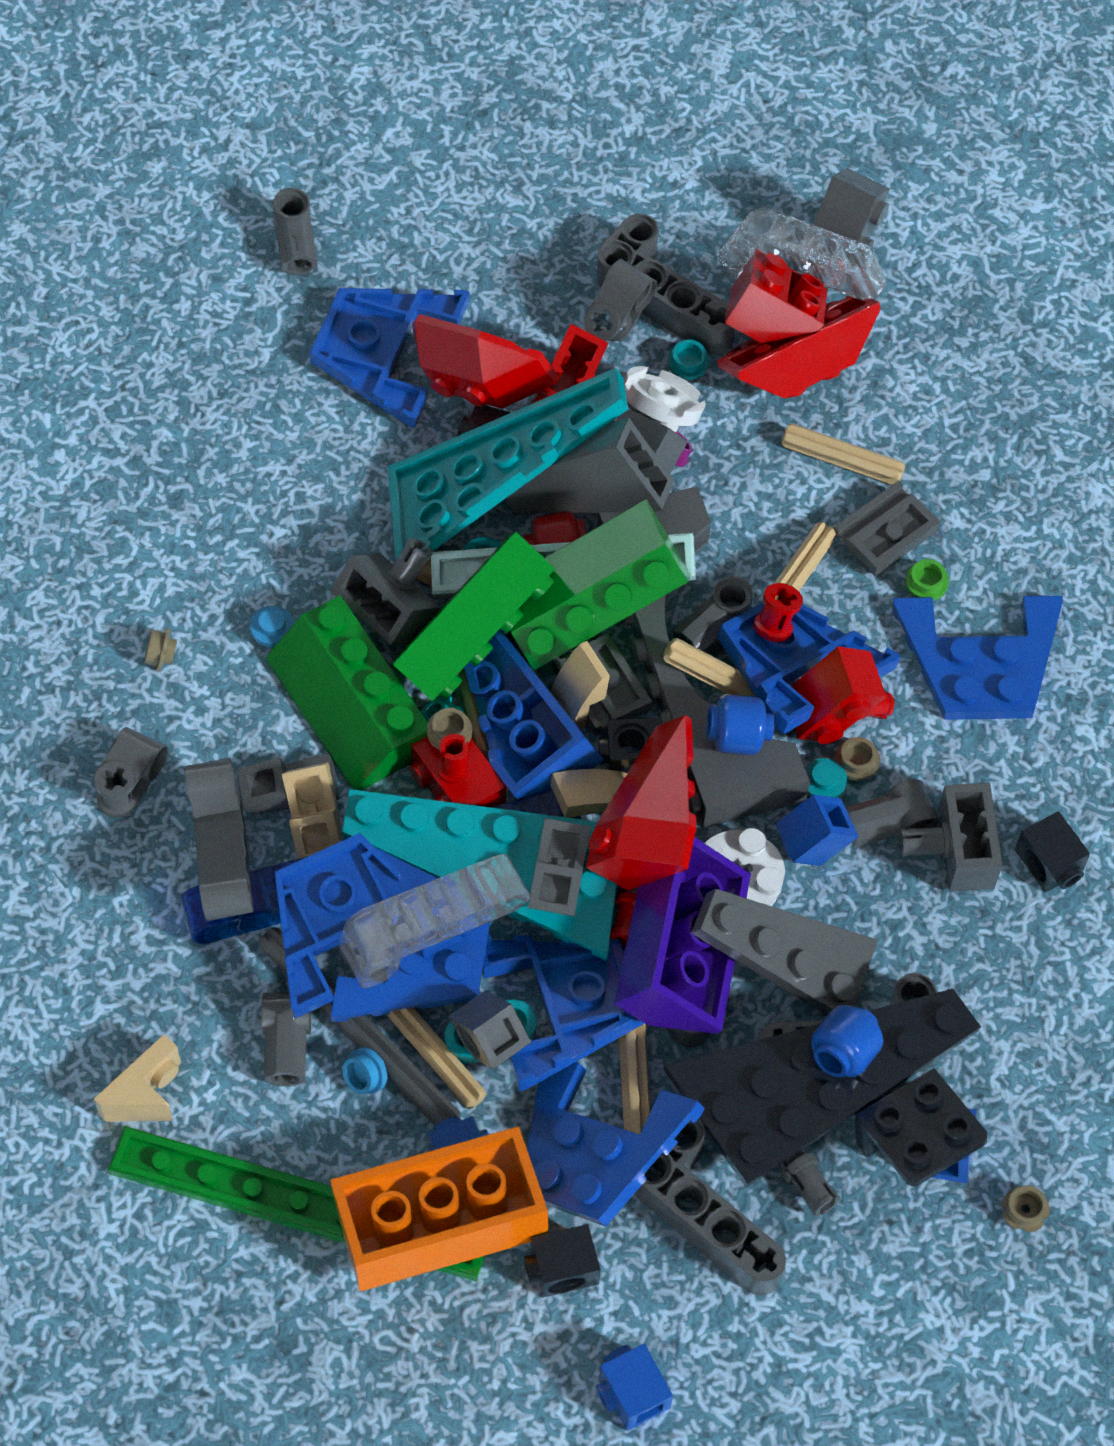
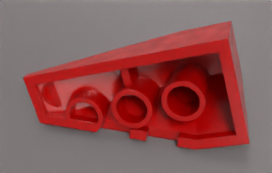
(648, 821)

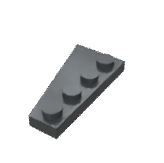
(794, 952)

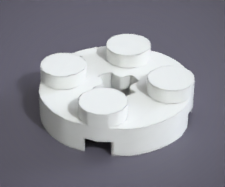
(663, 398)
(759, 856)

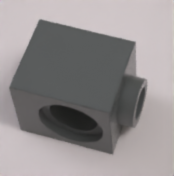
(489, 1029)

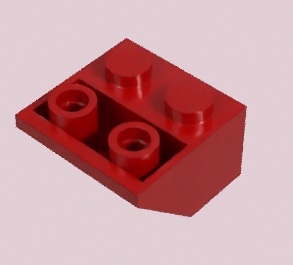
(775, 301)

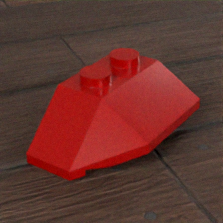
(800, 361)
(478, 364)

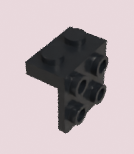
(920, 1128)

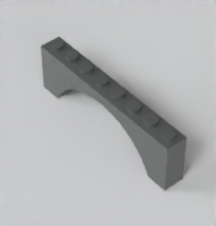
(725, 783)

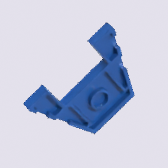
(366, 336)
(773, 665)
(982, 673)
(318, 900)
(420, 982)
(576, 996)
(591, 1164)

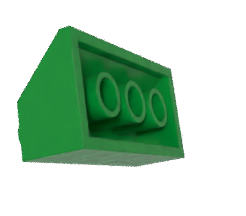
(600, 583)
(473, 616)
(348, 694)

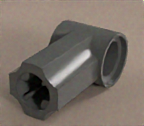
(294, 232)
(704, 623)
(902, 807)
(284, 1040)

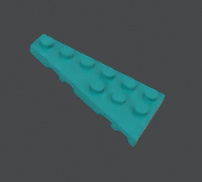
(470, 474)
(453, 836)

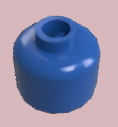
(739, 724)
(847, 1041)

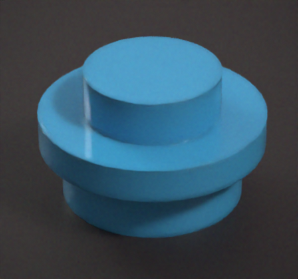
(270, 625)
(364, 1071)

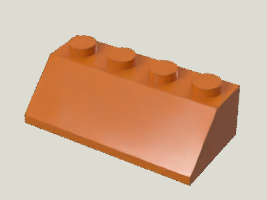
(439, 1208)

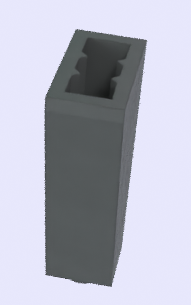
(598, 476)

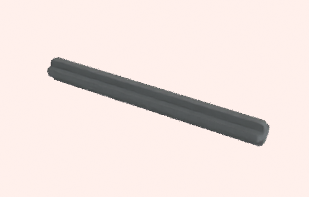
(366, 1034)

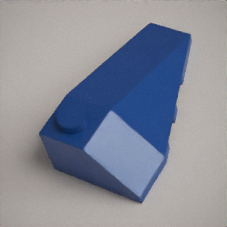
(524, 722)

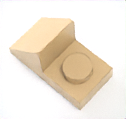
(133, 1093)

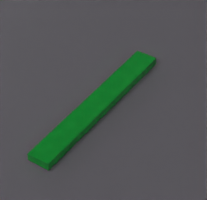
(238, 1187)

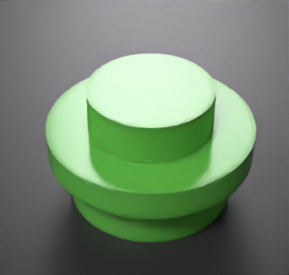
(927, 579)

